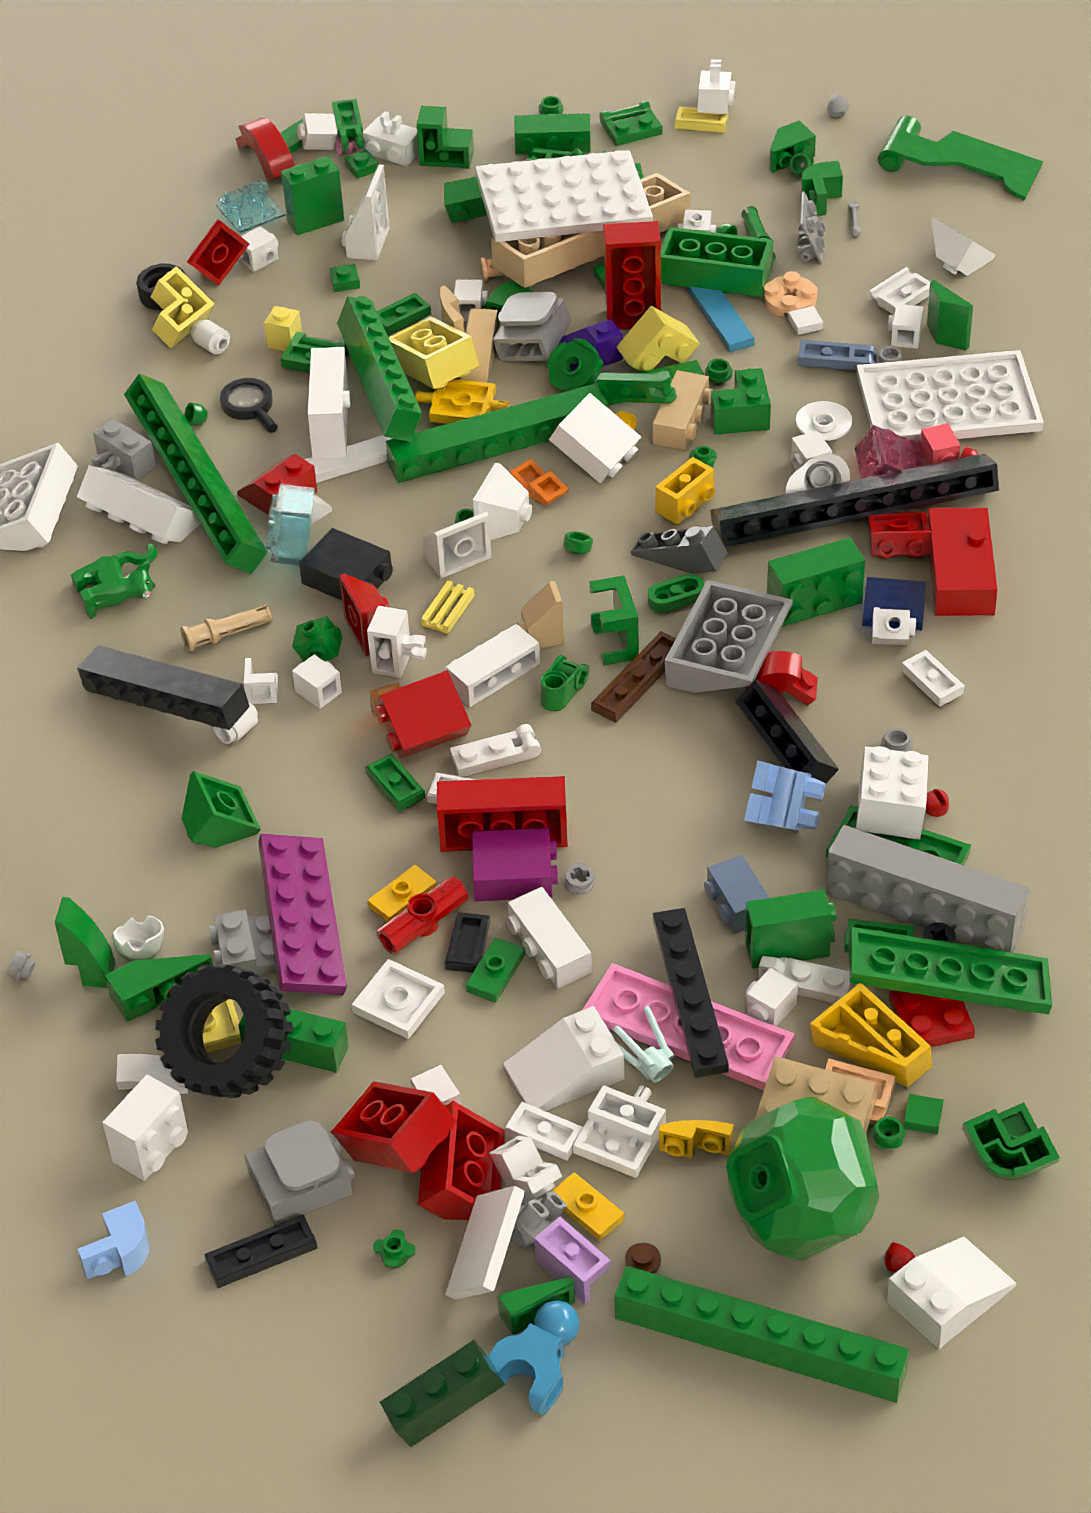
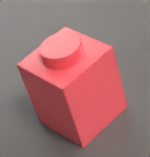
(939, 444)

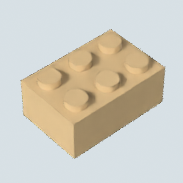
(796, 1080)

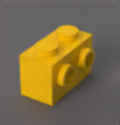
(685, 490)

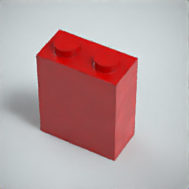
(422, 714)

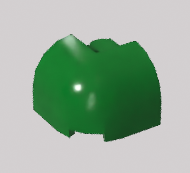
(1010, 1143)

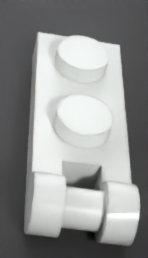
(495, 751)

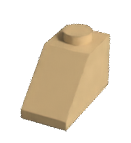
(544, 616)

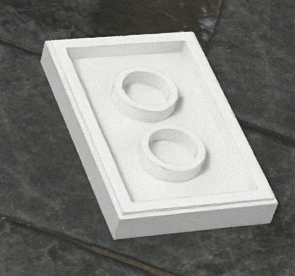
(485, 1243)

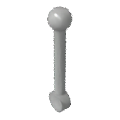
(853, 206)

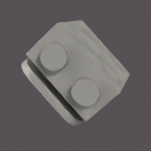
(531, 326)
(299, 1171)

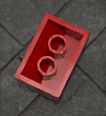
(461, 1166)

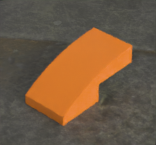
(541, 486)

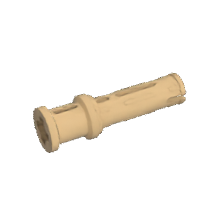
(213, 630)

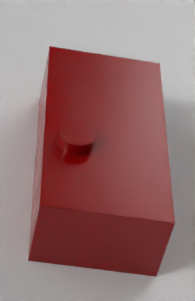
(631, 271)
(962, 562)
(500, 805)

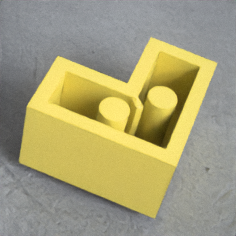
(181, 305)
(655, 337)

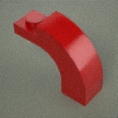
(267, 145)

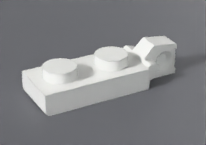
(813, 979)

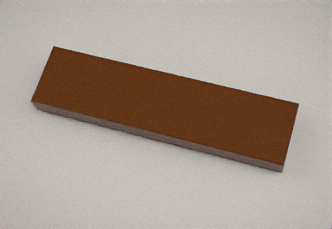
(634, 679)

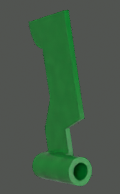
(958, 149)

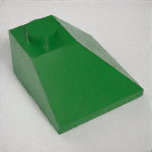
(216, 812)

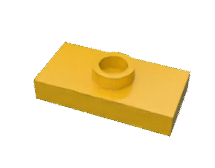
(395, 896)
(589, 1207)

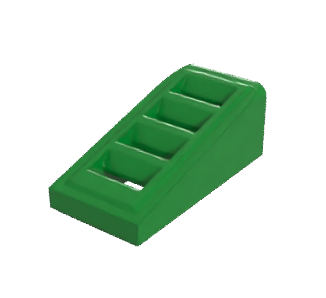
(521, 1305)

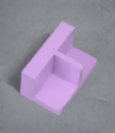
(568, 1254)

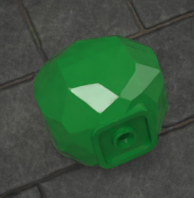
(803, 1178)

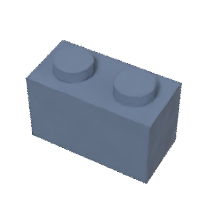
(730, 886)

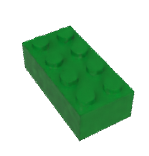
(716, 261)

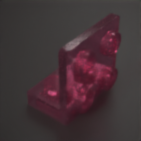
(886, 451)

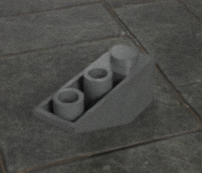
(687, 549)

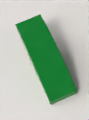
(83, 944)

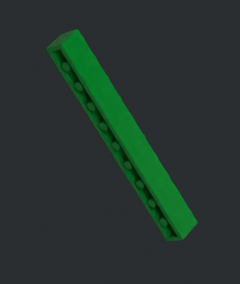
(195, 474)

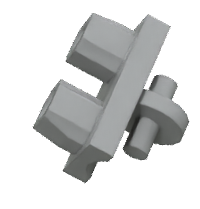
(536, 1217)

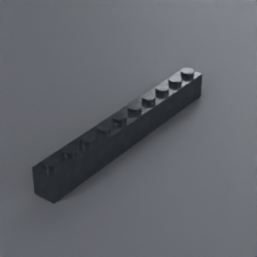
(855, 500)

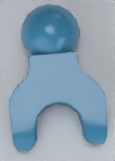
(539, 1353)

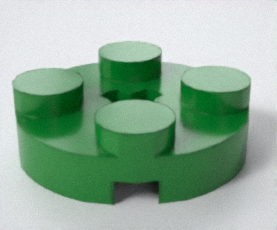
(572, 352)

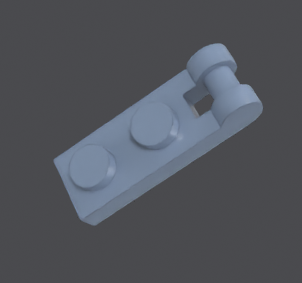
(835, 354)

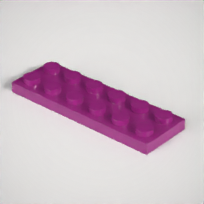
(301, 914)

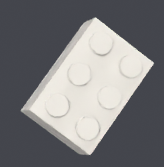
(892, 792)

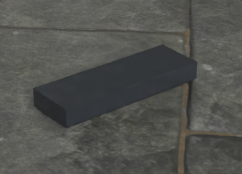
(260, 1251)

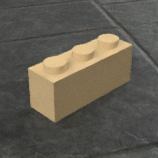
(678, 420)

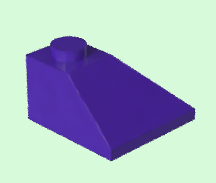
(603, 337)

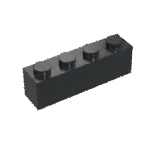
(785, 732)

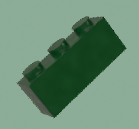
(442, 1393)

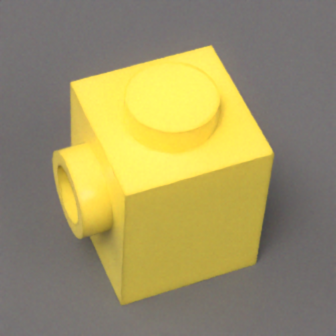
(281, 327)

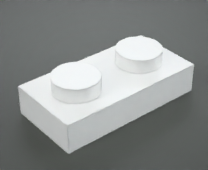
(932, 678)
(545, 1129)

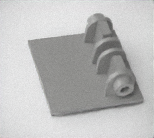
(810, 232)

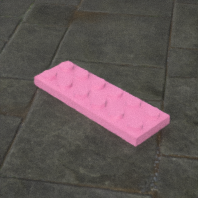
(746, 1040)

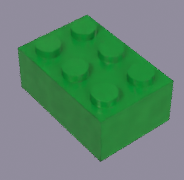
(818, 579)

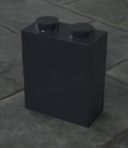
(344, 554)

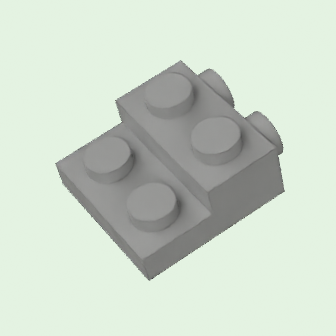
(244, 941)

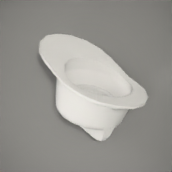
(819, 472)

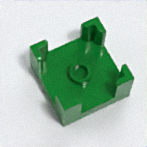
(621, 619)

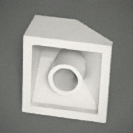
(958, 250)
(504, 502)
(458, 545)

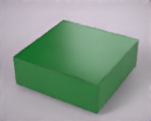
(923, 1114)

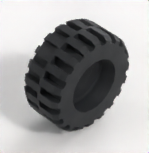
(184, 1024)

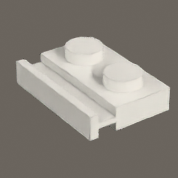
(900, 289)

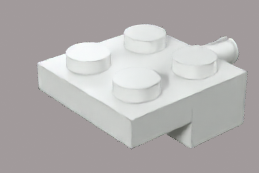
(620, 1130)

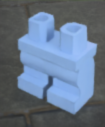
(787, 799)

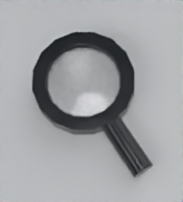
(248, 400)

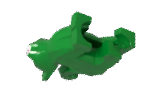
(110, 582)

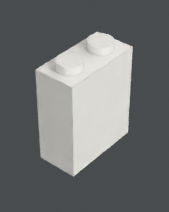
(596, 439)

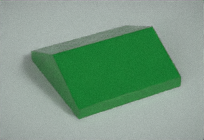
(949, 317)

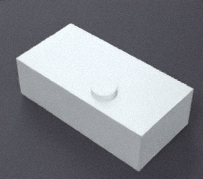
(328, 403)

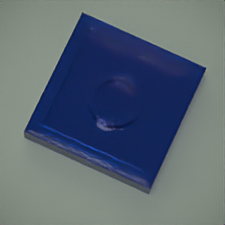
(895, 595)

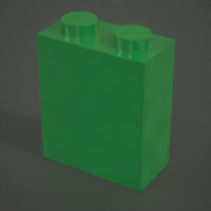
(312, 195)
(790, 927)

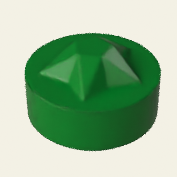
(577, 542)

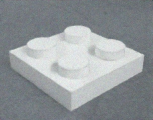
(398, 999)

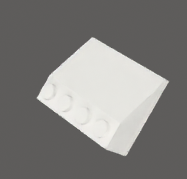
(33, 496)

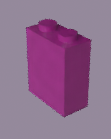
(512, 863)

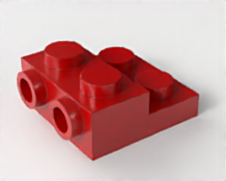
(899, 534)

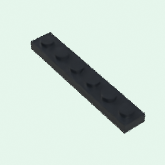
(690, 993)

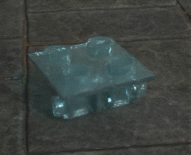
(249, 208)

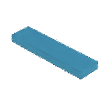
(722, 318)

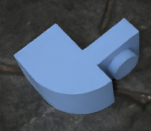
(124, 1247)

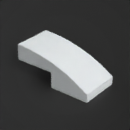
(134, 1067)

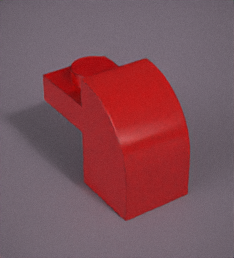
(785, 672)

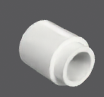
(210, 336)
(241, 727)

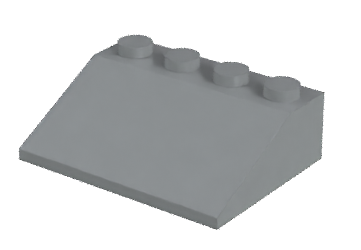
(724, 638)

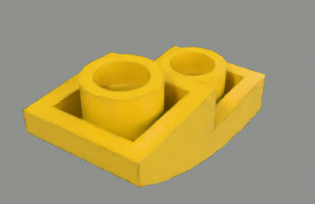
(685, 1136)

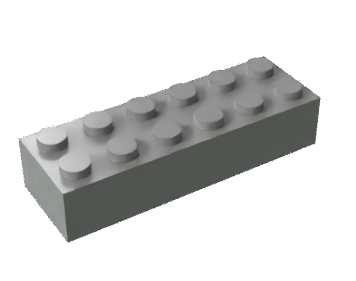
(926, 889)

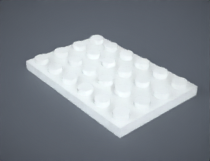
(562, 195)
(969, 392)

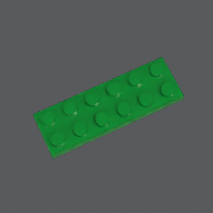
(949, 970)

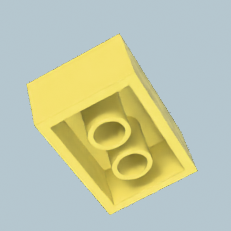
(434, 352)

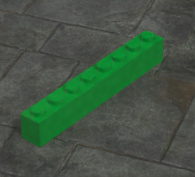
(379, 369)
(484, 435)
(761, 1334)

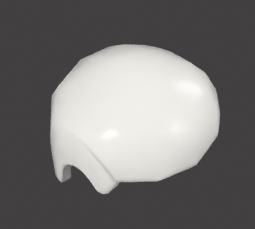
(138, 939)

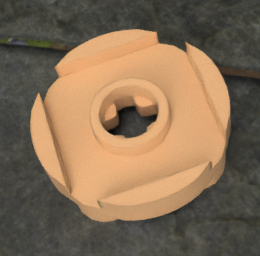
(789, 293)

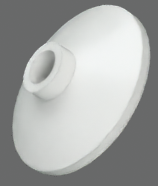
(825, 416)

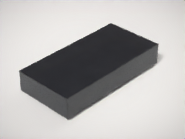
(467, 942)

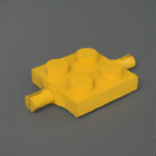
(461, 400)

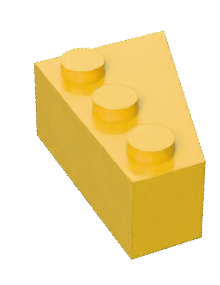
(872, 1036)

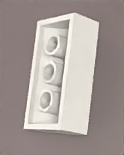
(138, 504)

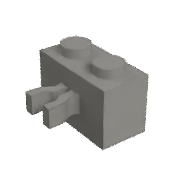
(123, 450)

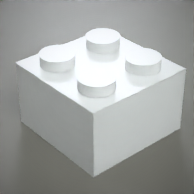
(145, 1127)

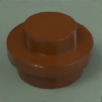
(643, 1257)

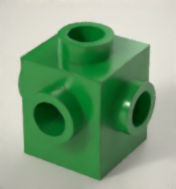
(317, 638)

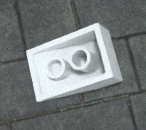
(370, 221)
(566, 1062)
(947, 1290)

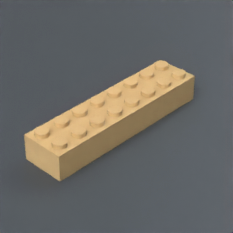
(545, 257)

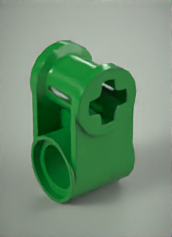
(562, 683)

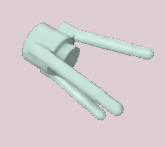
(652, 1062)

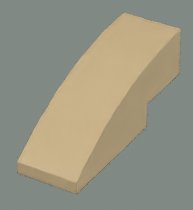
(482, 328)

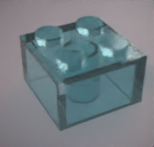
(290, 524)

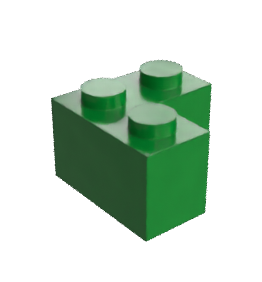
(442, 145)
(744, 407)

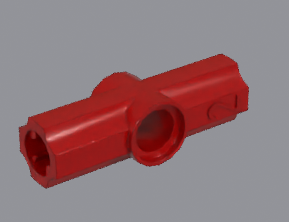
(422, 915)

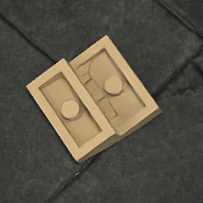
(450, 309)

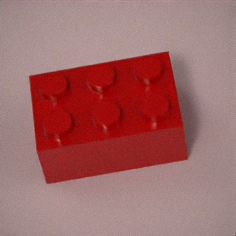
(394, 1127)

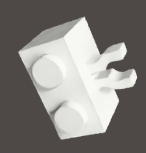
(715, 90)
(391, 140)
(391, 642)

